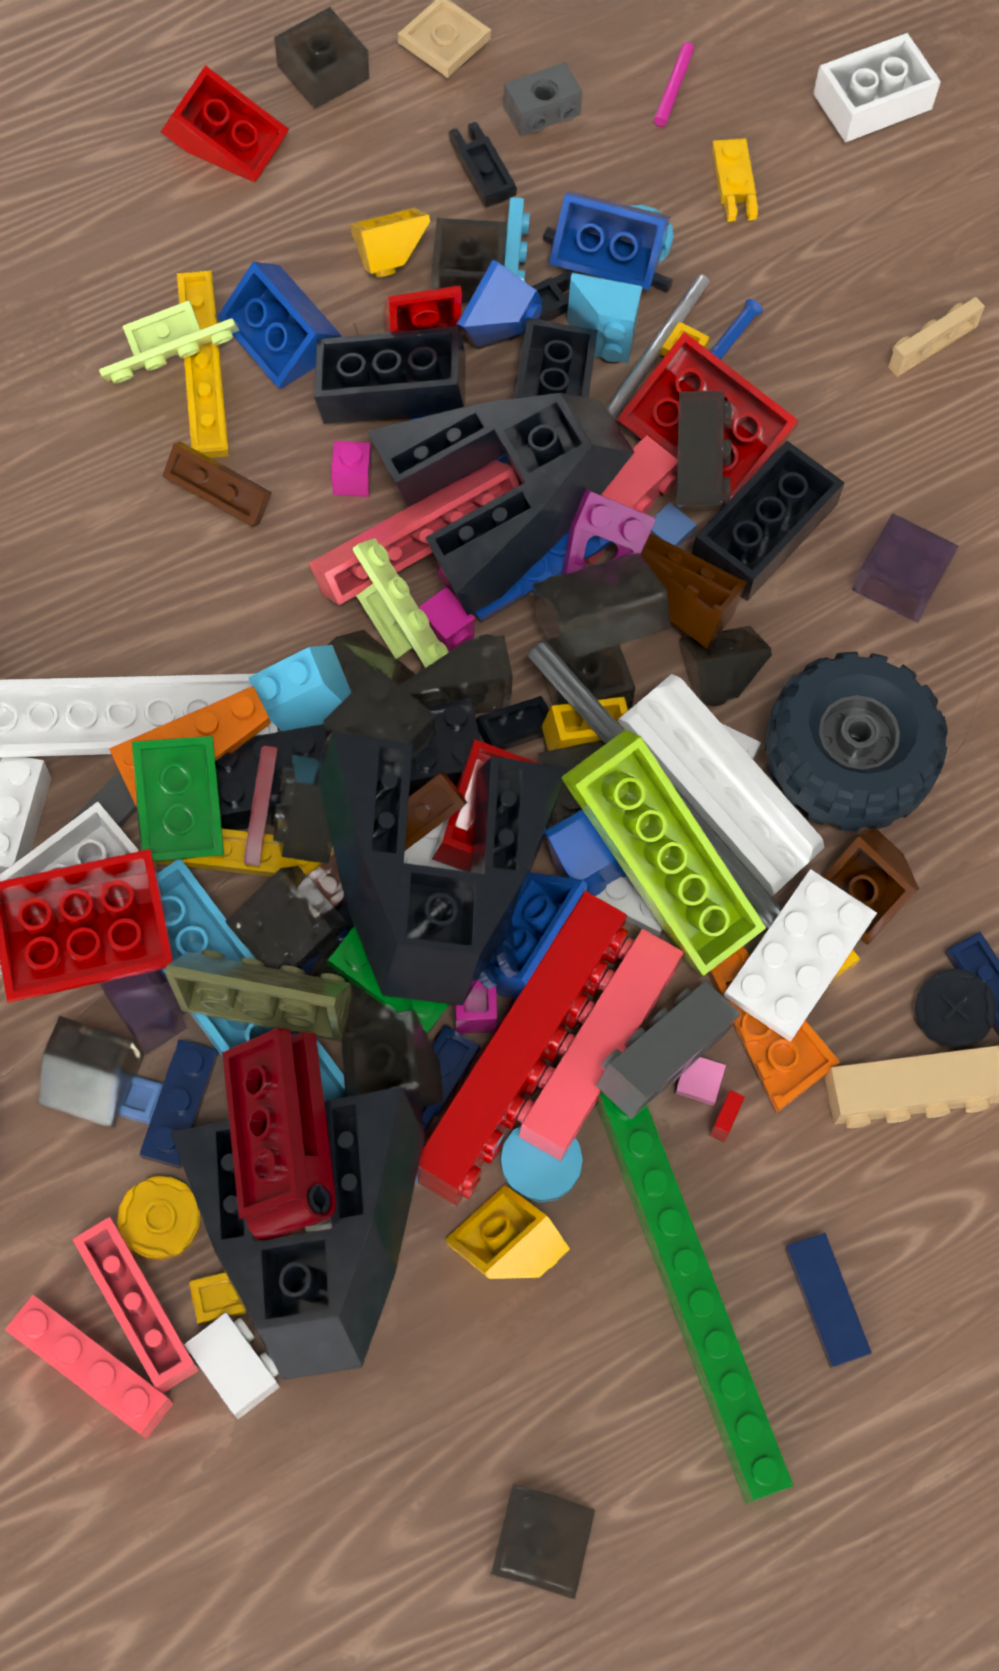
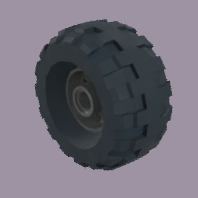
(856, 741)

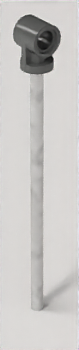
(654, 349)

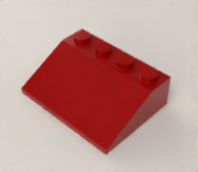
(757, 421)
(82, 926)

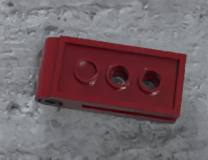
(279, 1133)

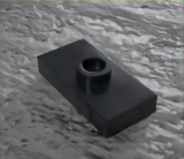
(514, 724)

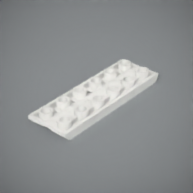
(723, 783)

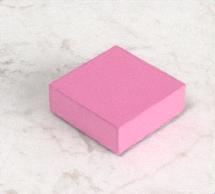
(701, 1081)

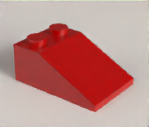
(224, 127)
(423, 310)
(456, 836)

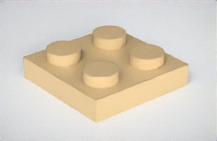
(444, 36)

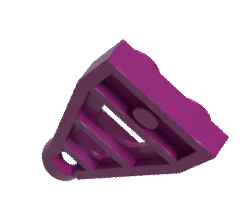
(609, 520)

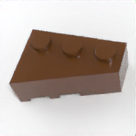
(698, 593)

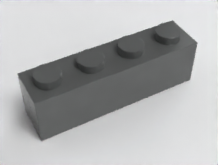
(666, 1049)

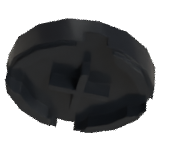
(955, 1009)

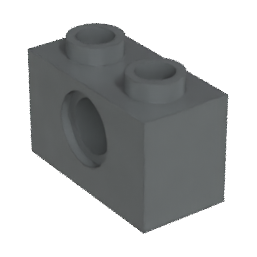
(542, 99)

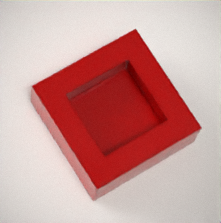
(727, 1116)

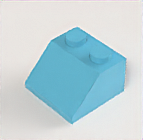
(610, 309)
(302, 688)

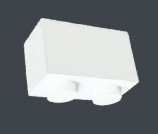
(233, 1365)

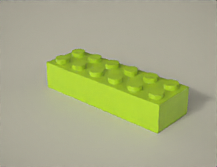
(663, 851)

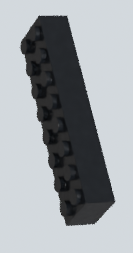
(238, 771)

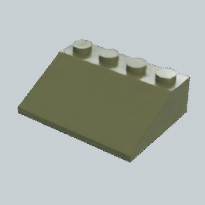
(260, 994)

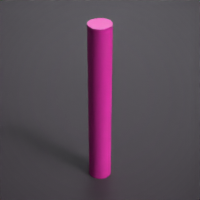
(674, 84)

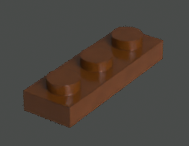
(216, 483)

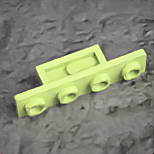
(164, 336)
(393, 608)

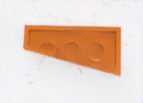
(227, 720)
(782, 1065)

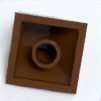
(876, 876)

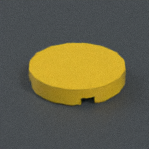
(159, 1218)

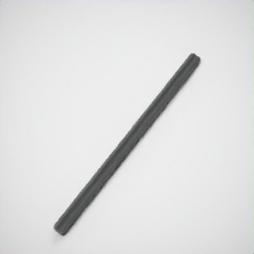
(607, 728)

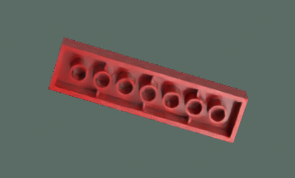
(519, 1049)

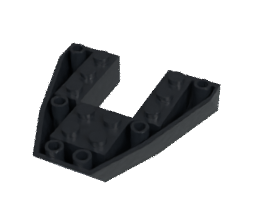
(557, 450)
(422, 924)
(322, 1290)

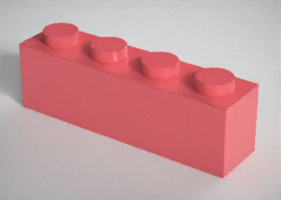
(642, 479)
(135, 1305)
(89, 1366)

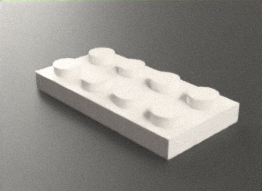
(799, 955)

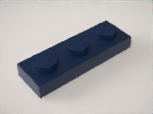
(178, 1101)

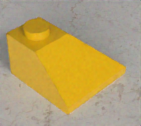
(388, 239)
(508, 1238)

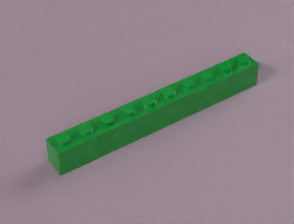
(696, 1303)

